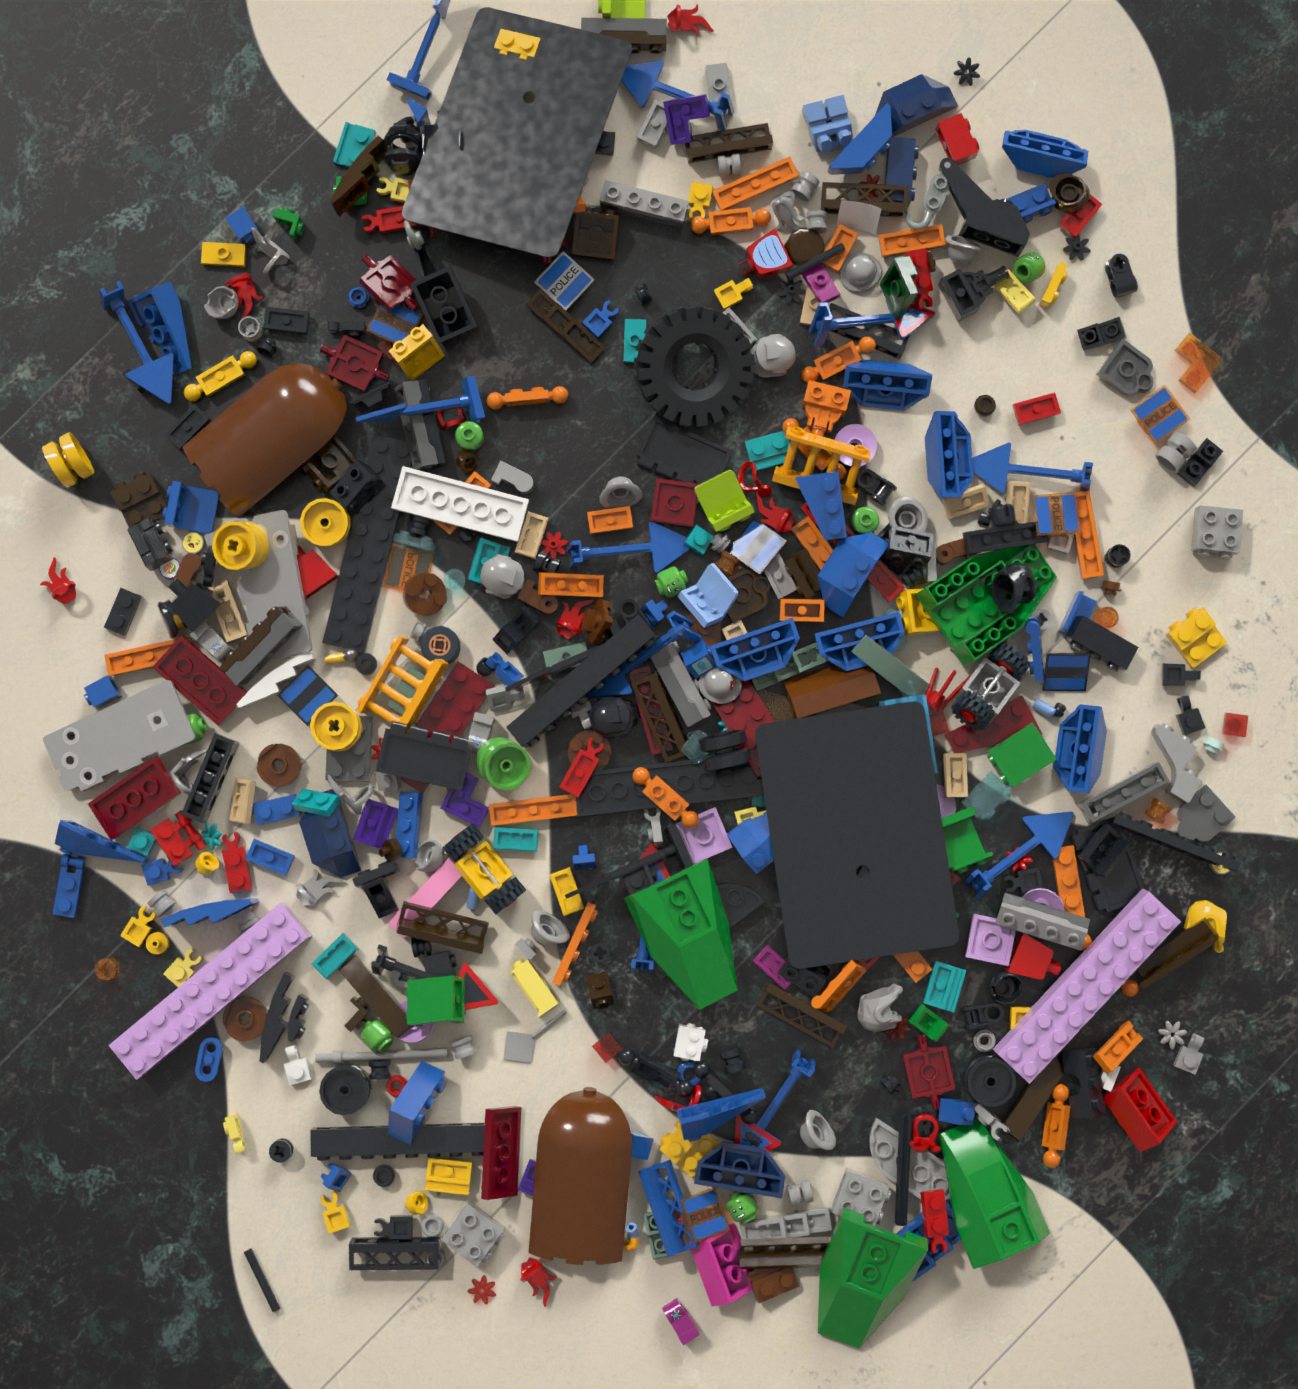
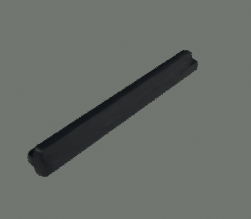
(903, 1170)

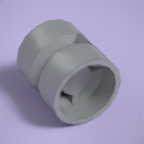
(1174, 454)

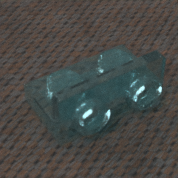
(987, 796)

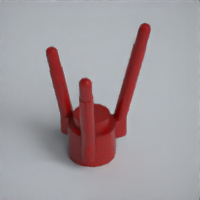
(936, 699)

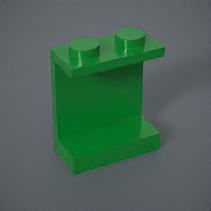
(1021, 755)
(963, 842)
(435, 1000)

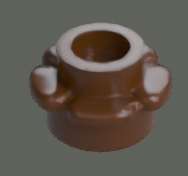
(1110, 587)

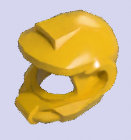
(1215, 916)

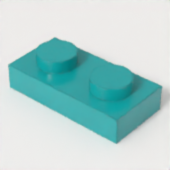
(316, 802)

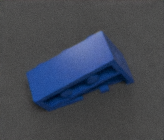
(825, 501)
(415, 1102)

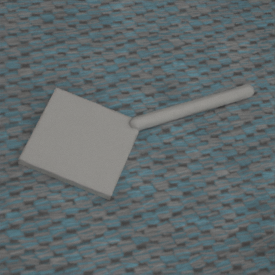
(520, 1045)

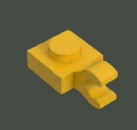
(730, 294)

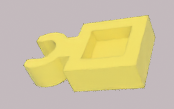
(398, 189)
(181, 969)
(233, 1128)

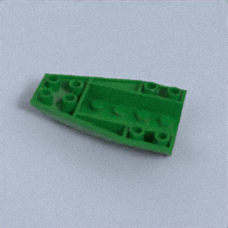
(988, 1197)

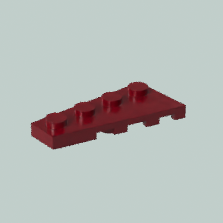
(1010, 720)

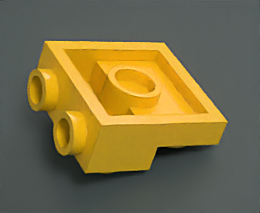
(517, 43)
(416, 352)
(914, 616)
(1196, 637)
(684, 1152)

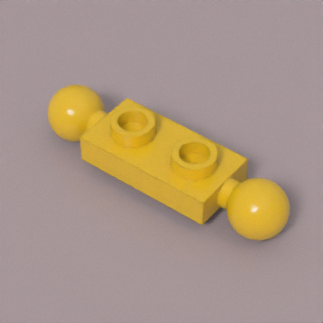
(220, 376)

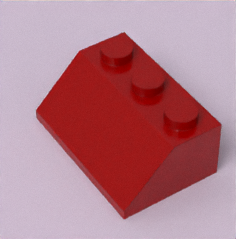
(1140, 1110)

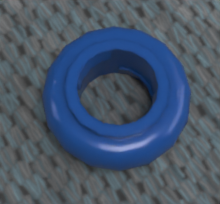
(690, 1063)

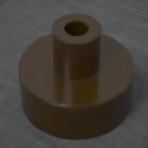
(467, 460)
(391, 850)

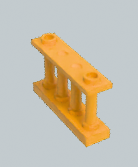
(786, 475)
(423, 687)

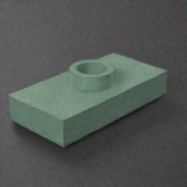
(557, 655)

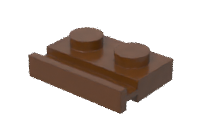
(771, 1282)

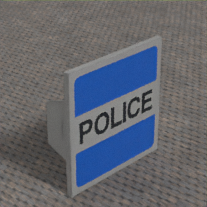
(564, 280)

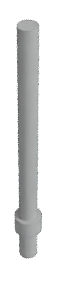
(339, 1057)

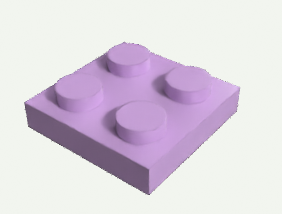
(706, 838)
(989, 941)

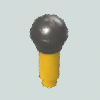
(349, 655)

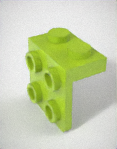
(622, 8)
(723, 501)

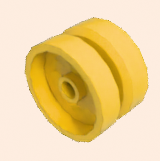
(68, 460)
(313, 517)
(240, 545)
(323, 726)

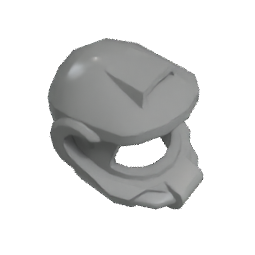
(772, 356)
(502, 576)
(875, 1010)

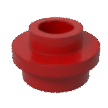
(390, 1085)

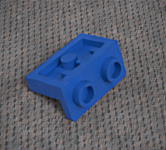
(1033, 202)

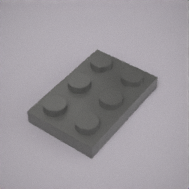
(355, 762)

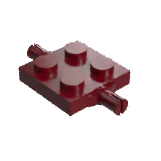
(388, 282)
(354, 363)
(928, 1071)

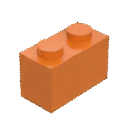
(801, 610)

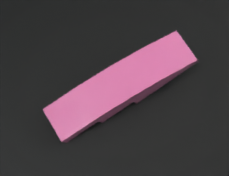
(431, 891)

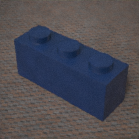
(900, 167)

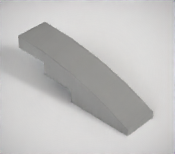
(789, 1225)

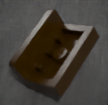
(804, 571)

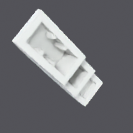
(270, 683)

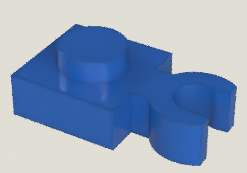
(599, 321)
(504, 671)
(158, 871)

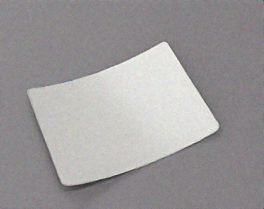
(859, 216)

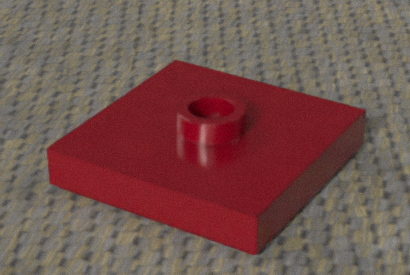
(674, 503)

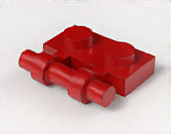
(171, 841)

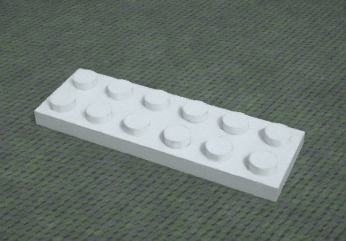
(460, 504)

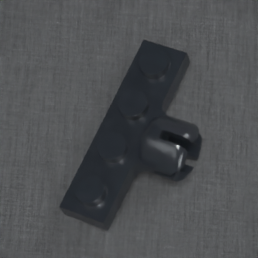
(1002, 533)

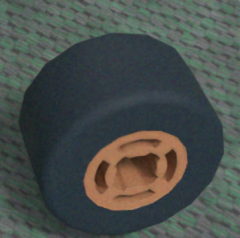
(447, 644)

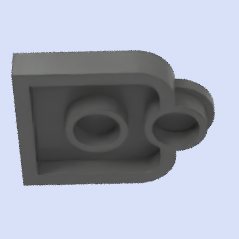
(1127, 369)
(1203, 816)

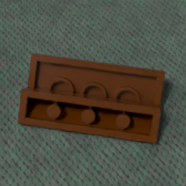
(829, 689)

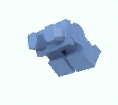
(828, 123)

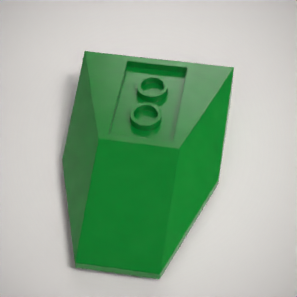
(964, 603)
(688, 933)
(864, 1277)

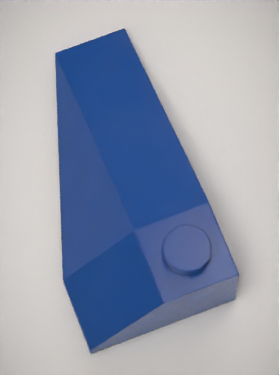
(162, 317)
(84, 841)
(753, 842)
(707, 1116)

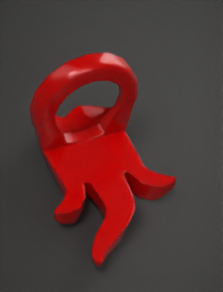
(684, 20)
(245, 289)
(777, 518)
(61, 588)
(569, 622)
(694, 1099)
(922, 1144)
(535, 1274)

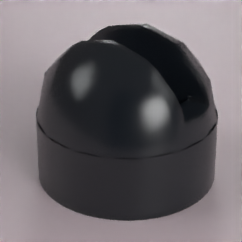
(482, 668)

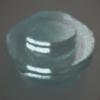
(454, 579)

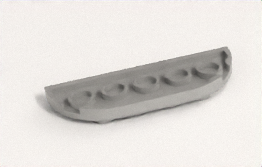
(926, 1169)

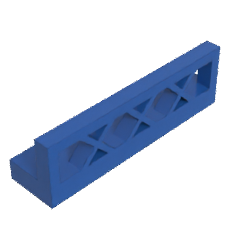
(664, 1208)

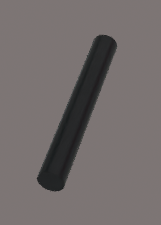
(815, 261)
(262, 1281)

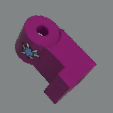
(681, 1321)

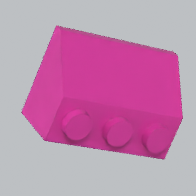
(719, 1267)

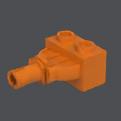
(825, 406)

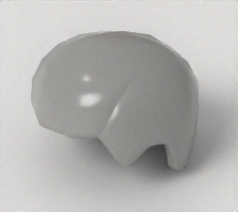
(222, 303)
(429, 856)

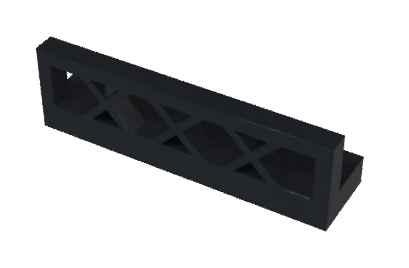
(883, 344)
(386, 1245)

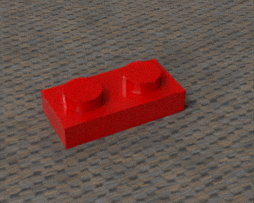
(1076, 221)
(1036, 409)

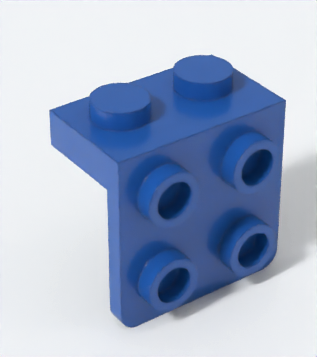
(191, 508)

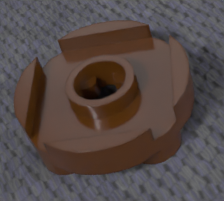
(412, 593)
(580, 742)
(266, 764)
(233, 1023)

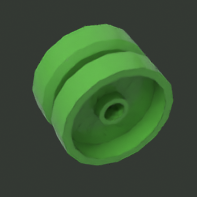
(503, 763)

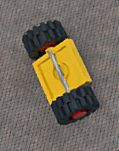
(483, 869)

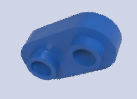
(208, 1058)

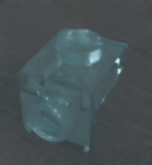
(691, 747)

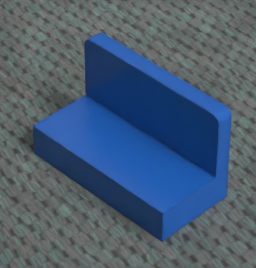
(1080, 606)

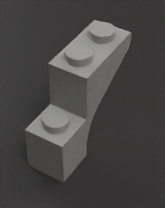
(1177, 752)

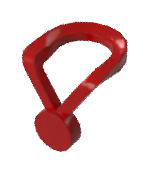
(443, 425)
(763, 490)

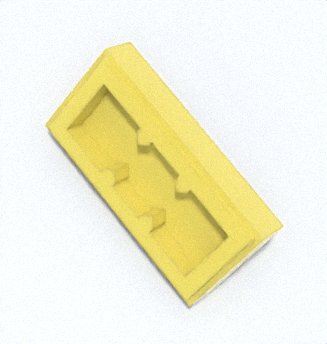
(1015, 293)

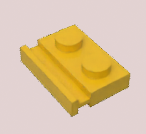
(448, 1175)

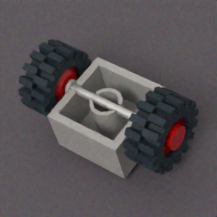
(990, 686)

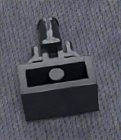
(967, 292)

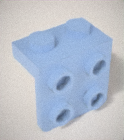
(710, 596)

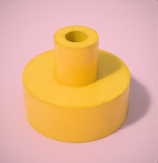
(206, 863)
(162, 943)
(416, 1202)

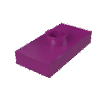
(821, 284)
(771, 963)

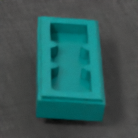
(633, 332)
(515, 839)
(335, 956)

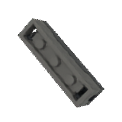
(420, 429)

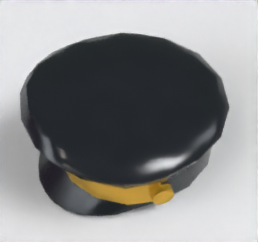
(170, 618)

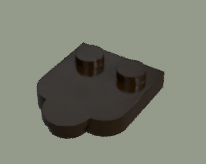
(751, 594)

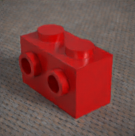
(957, 139)

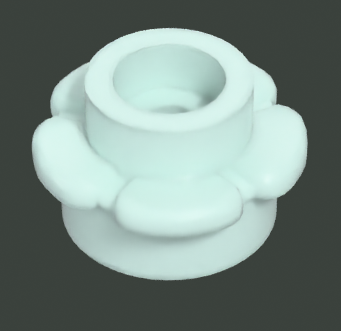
(1213, 745)

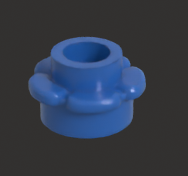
(359, 291)

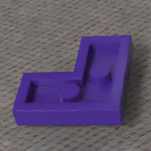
(679, 114)
(461, 805)

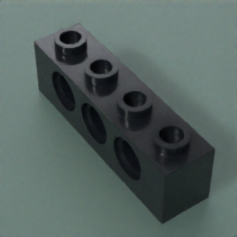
(210, 778)

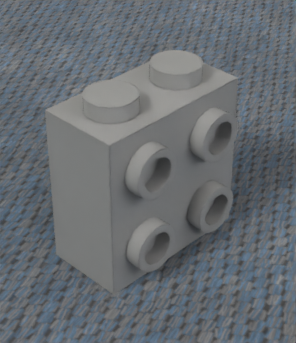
(1217, 531)
(861, 1195)
(474, 1234)

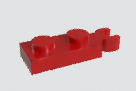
(387, 220)
(923, 279)
(581, 769)
(236, 865)
(935, 1218)

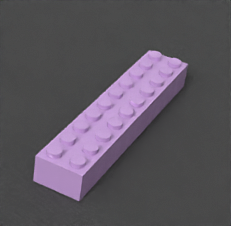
(1086, 985)
(210, 990)

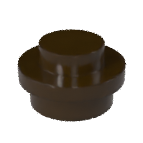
(984, 405)

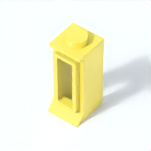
(533, 986)

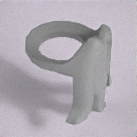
(785, 211)
(276, 254)
(182, 767)
(352, 802)
(313, 890)

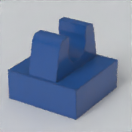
(654, 611)
(584, 860)
(336, 1178)

